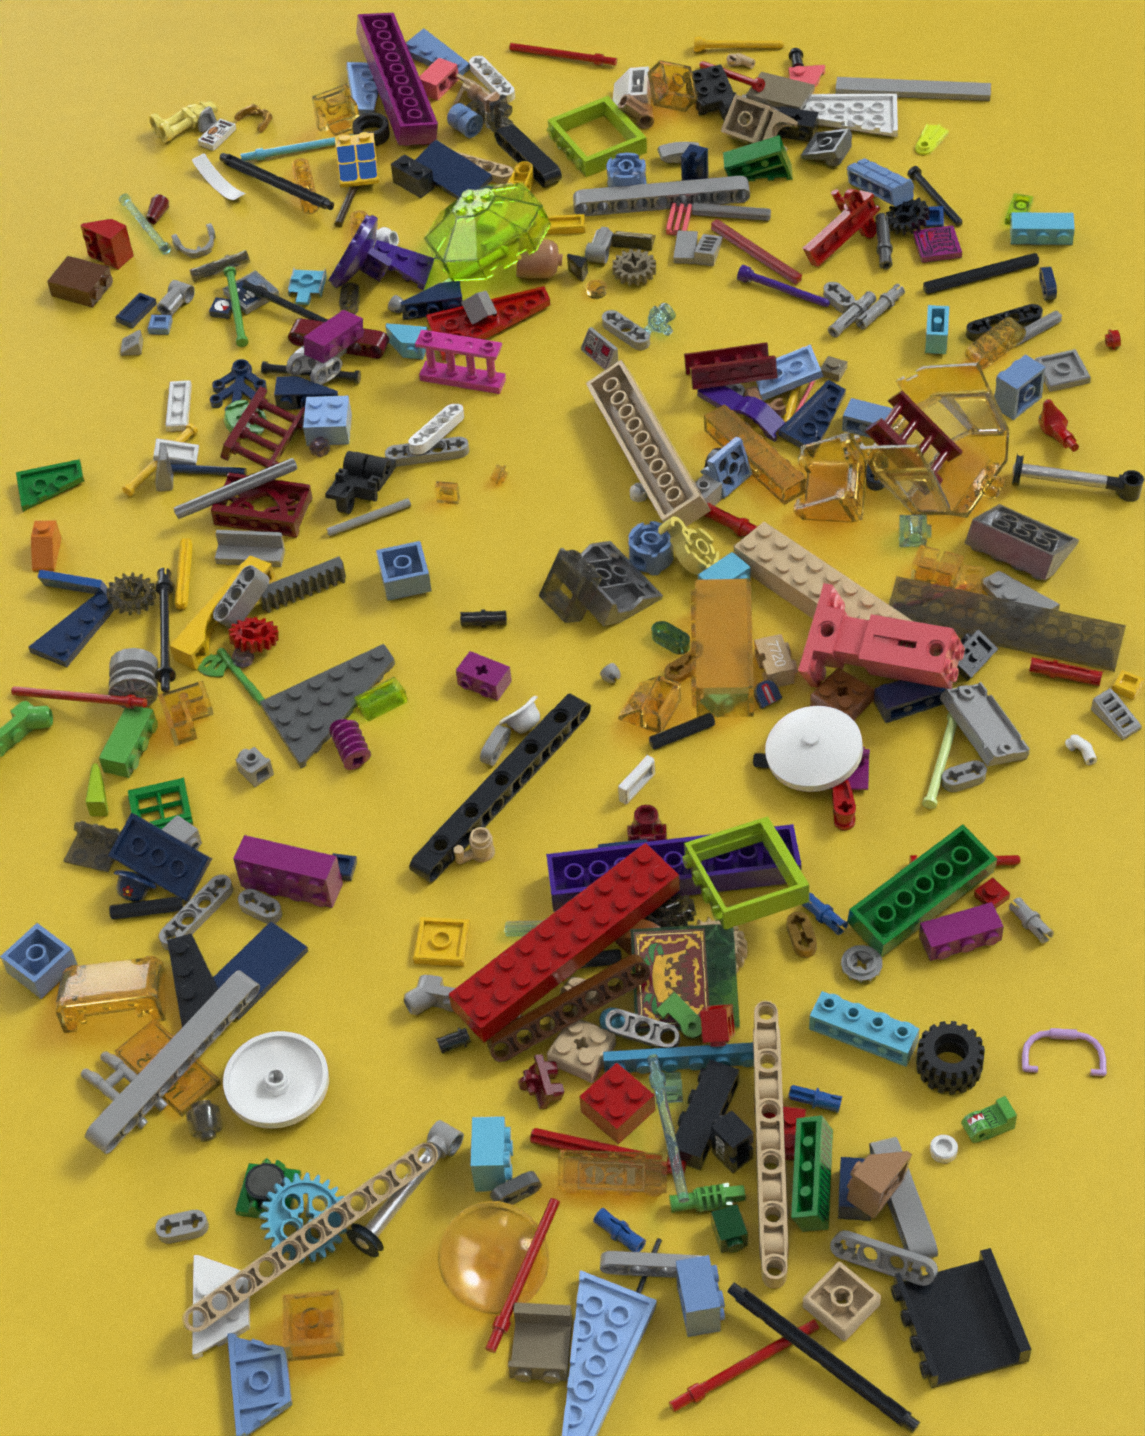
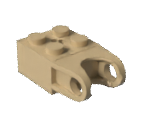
(763, 119)

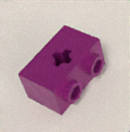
(483, 675)

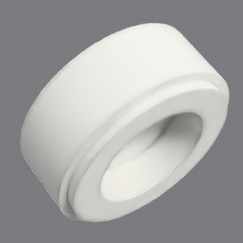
(943, 1149)

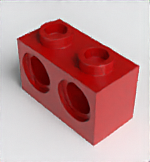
(717, 1024)

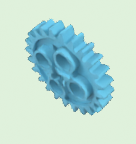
(279, 1215)

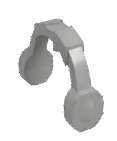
(199, 251)

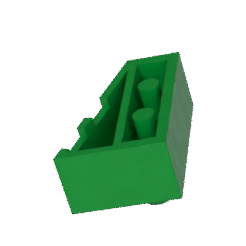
(759, 161)

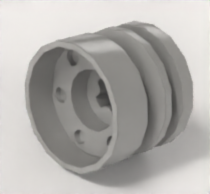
(133, 674)

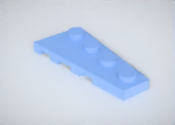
(362, 86)

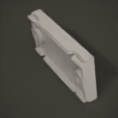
(985, 724)

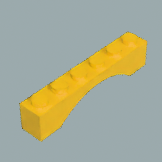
(194, 641)

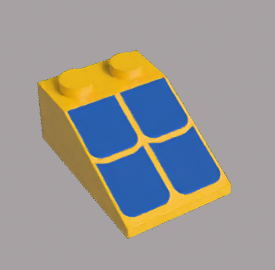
(356, 159)

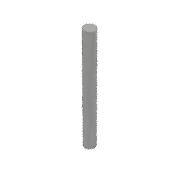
(368, 517)

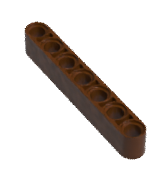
(576, 996)

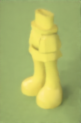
(186, 118)

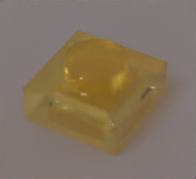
(447, 492)

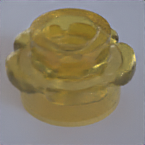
(499, 474)

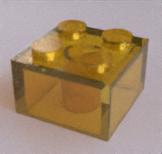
(672, 86)
(313, 1325)

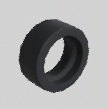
(372, 120)

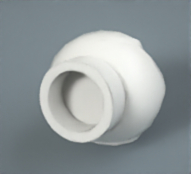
(387, 235)

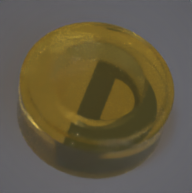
(596, 289)

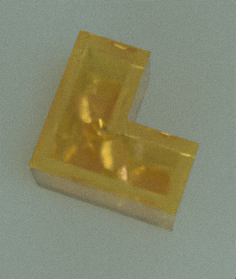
(182, 708)

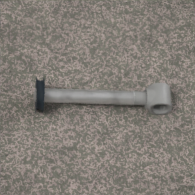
(447, 1142)

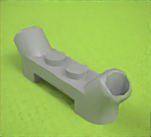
(429, 993)

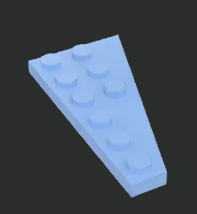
(604, 1341)

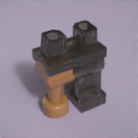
(491, 107)

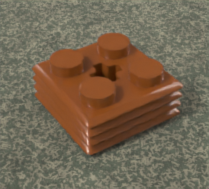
(843, 693)

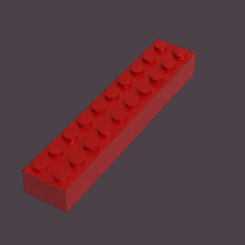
(564, 942)

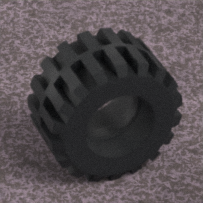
(946, 1075)

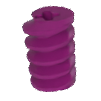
(349, 743)

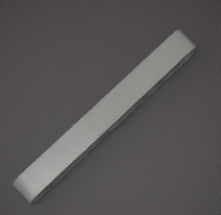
(660, 195)
(171, 1062)

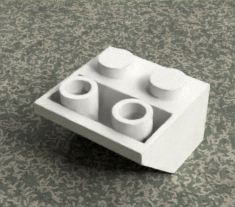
(635, 83)

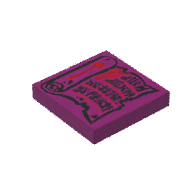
(937, 244)

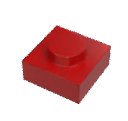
(992, 892)

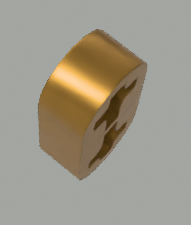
(681, 665)
(806, 933)

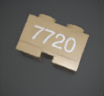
(775, 658)

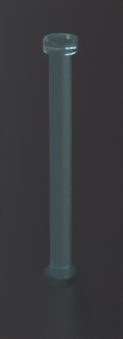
(125, 200)

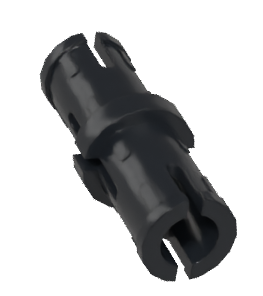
(483, 618)

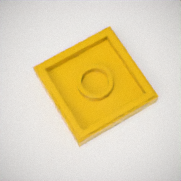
(441, 941)

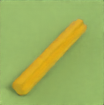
(183, 573)

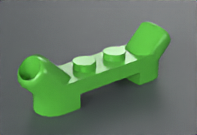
(24, 719)

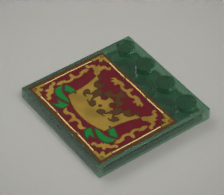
(689, 961)

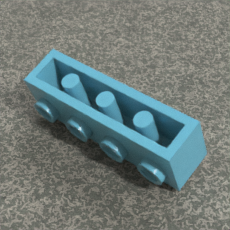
(864, 1028)

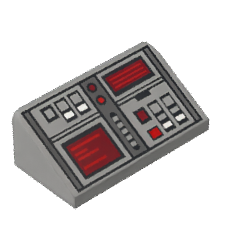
(599, 349)

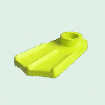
(930, 139)

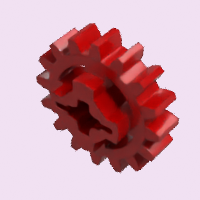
(253, 634)

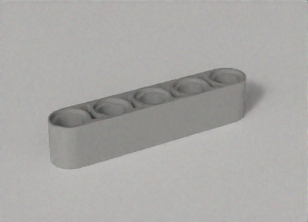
(907, 1208)

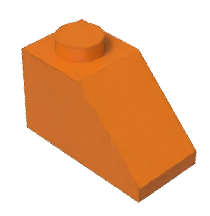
(45, 545)

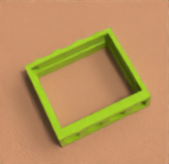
(597, 162)
(736, 838)

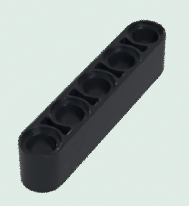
(521, 149)

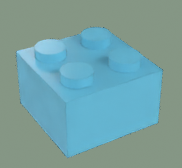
(490, 1153)

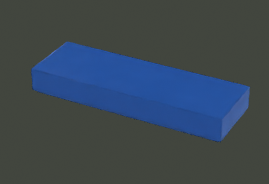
(72, 582)

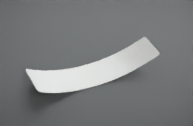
(215, 179)

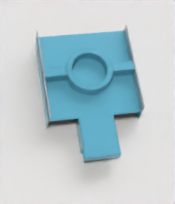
(305, 283)

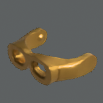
(251, 110)

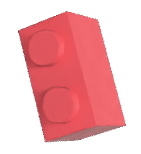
(439, 78)

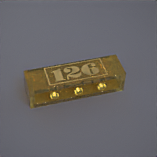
(613, 1172)

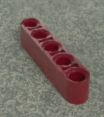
(370, 345)

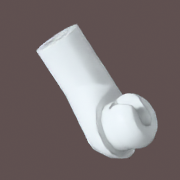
(1084, 746)

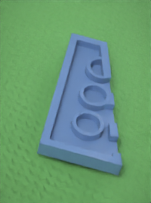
(427, 49)

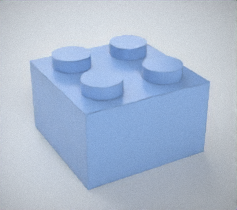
(328, 418)

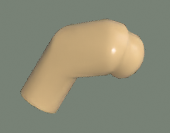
(739, 60)

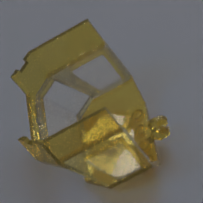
(968, 413)

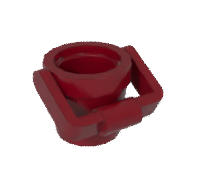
(646, 825)

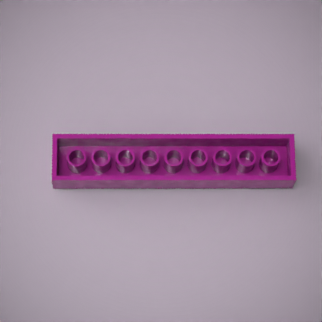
(396, 79)

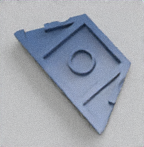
(258, 1382)

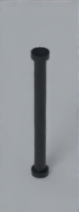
(345, 375)

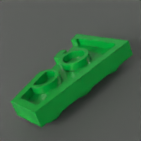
(47, 481)

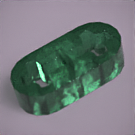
(669, 639)

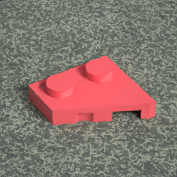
(807, 74)

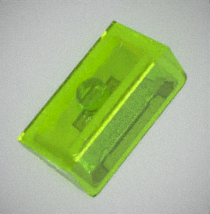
(381, 699)

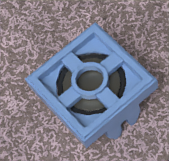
(728, 465)

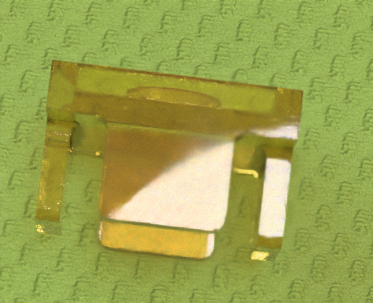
(335, 109)

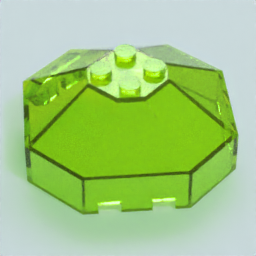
(487, 230)

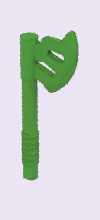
(225, 658)

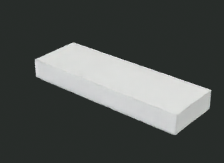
(178, 405)

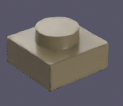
(833, 368)

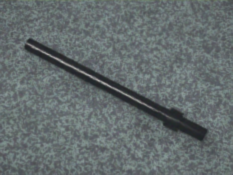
(263, 293)

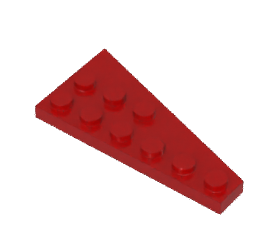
(509, 310)

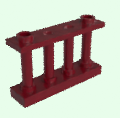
(730, 366)
(251, 417)
(884, 435)

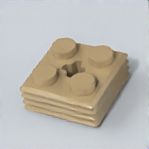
(589, 1059)
(841, 1284)

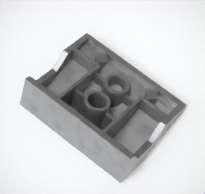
(622, 586)

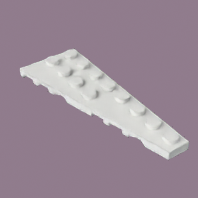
(856, 111)

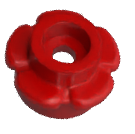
(1113, 339)

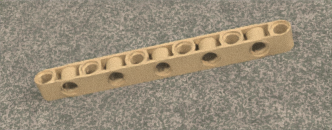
(770, 1145)

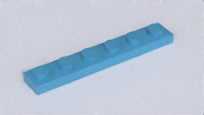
(681, 1057)

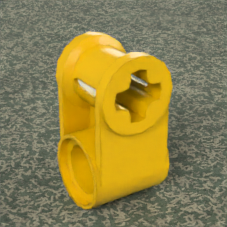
(523, 173)

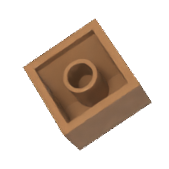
(877, 1180)

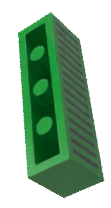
(812, 1173)

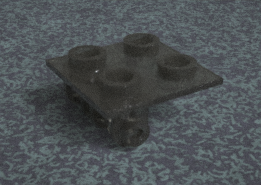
(92, 846)

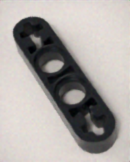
(1025, 314)

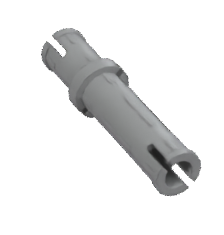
(885, 302)
(857, 308)

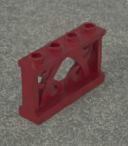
(280, 491)

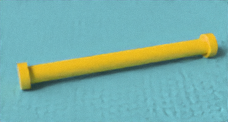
(129, 489)

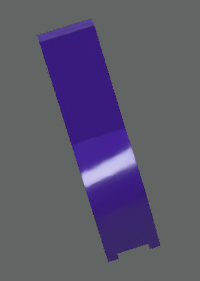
(750, 406)

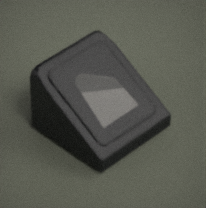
(577, 266)

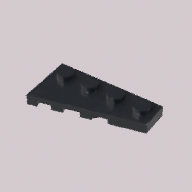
(191, 976)

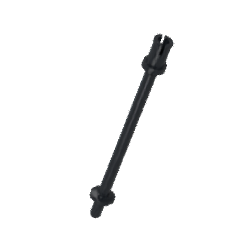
(164, 587)

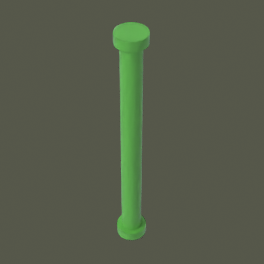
(241, 339)

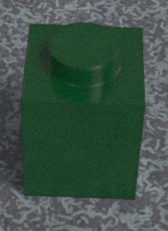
(729, 1229)

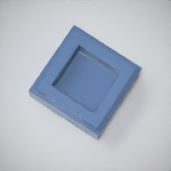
(160, 324)

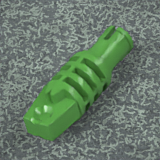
(709, 1198)

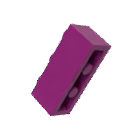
(333, 336)
(961, 931)

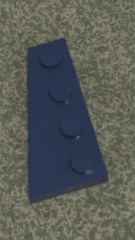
(814, 417)
(72, 634)

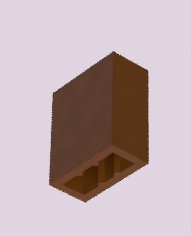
(80, 281)

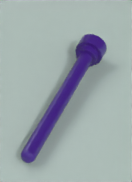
(746, 274)

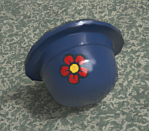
(132, 885)

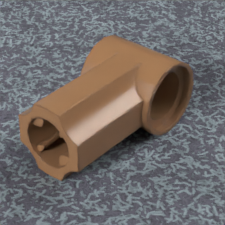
(638, 111)

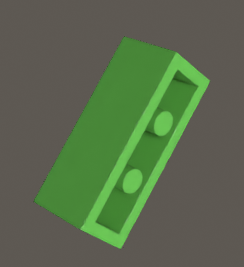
(128, 741)

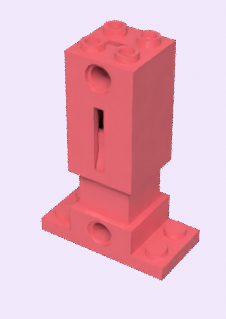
(881, 645)

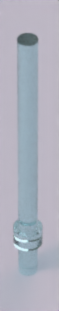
(657, 1082)

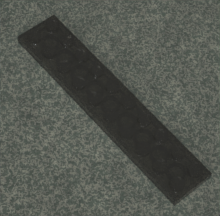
(1011, 623)

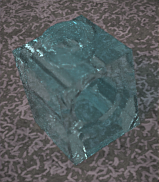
(913, 530)

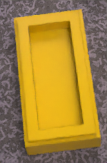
(566, 224)

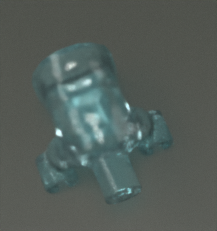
(659, 318)

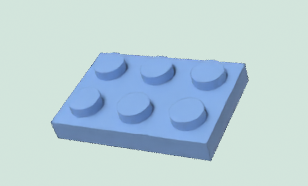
(792, 371)

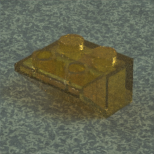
(652, 703)

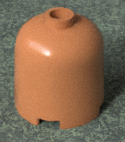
(540, 263)

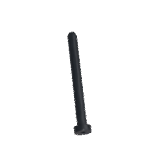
(915, 174)

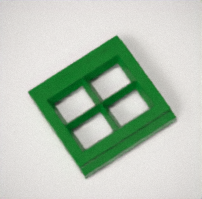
(157, 791)

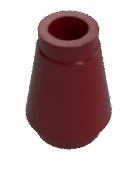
(158, 206)

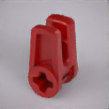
(843, 806)

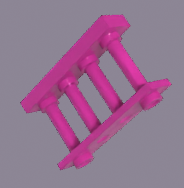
(460, 376)

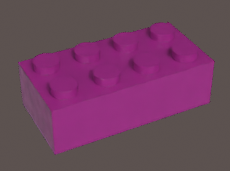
(288, 871)

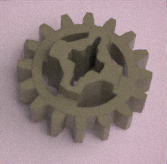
(634, 267)

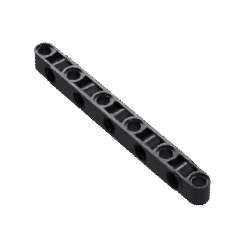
(500, 786)

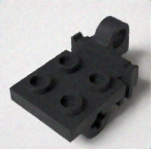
(713, 90)
(359, 478)

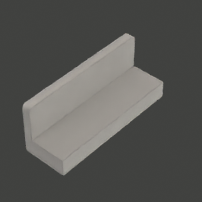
(237, 546)

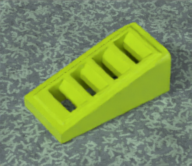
(96, 796)

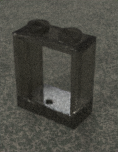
(575, 608)

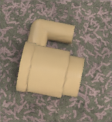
(480, 847)

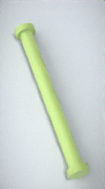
(930, 800)

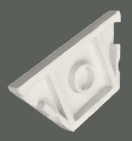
(206, 1278)

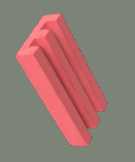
(680, 209)

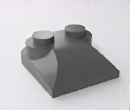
(829, 146)

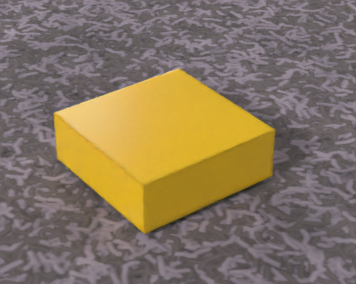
(1128, 684)

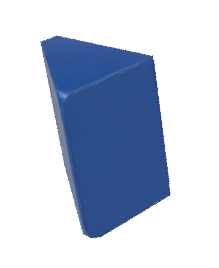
(936, 217)

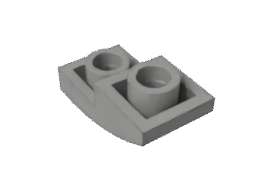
(673, 151)

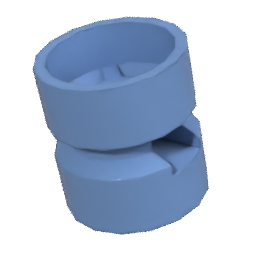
(464, 120)

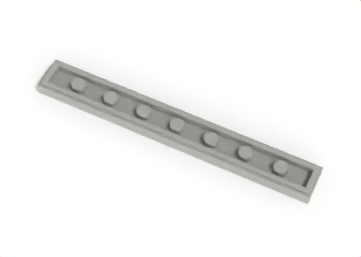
(915, 88)

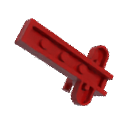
(857, 215)

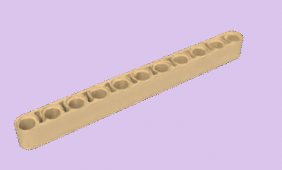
(298, 1241)

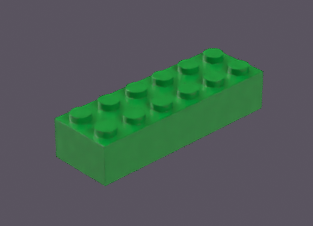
(921, 890)

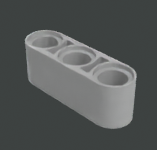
(241, 596)
(633, 1020)

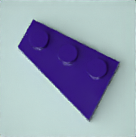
(408, 263)

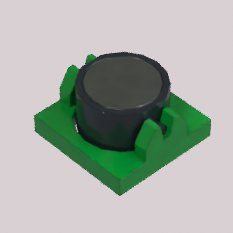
(258, 1182)

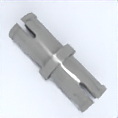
(1031, 920)

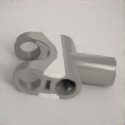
(306, 364)

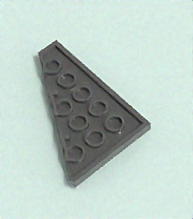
(309, 708)

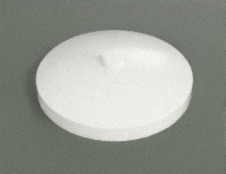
(814, 748)
(276, 1079)

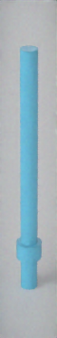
(260, 154)

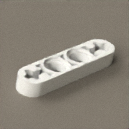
(494, 77)
(436, 429)

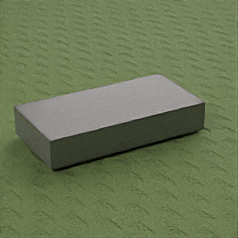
(685, 247)

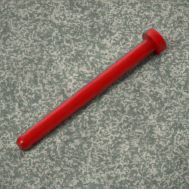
(757, 84)

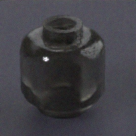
(204, 1120)

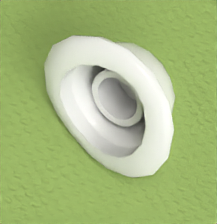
(524, 718)

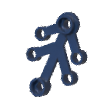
(240, 370)

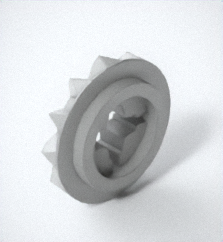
(865, 955)

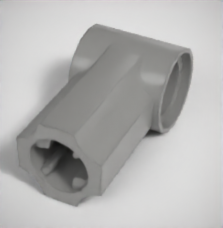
(599, 248)
(177, 294)

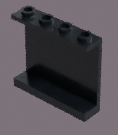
(962, 1322)

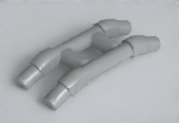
(121, 1071)

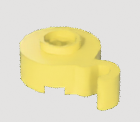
(690, 545)

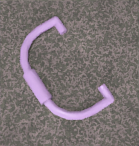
(1068, 1034)

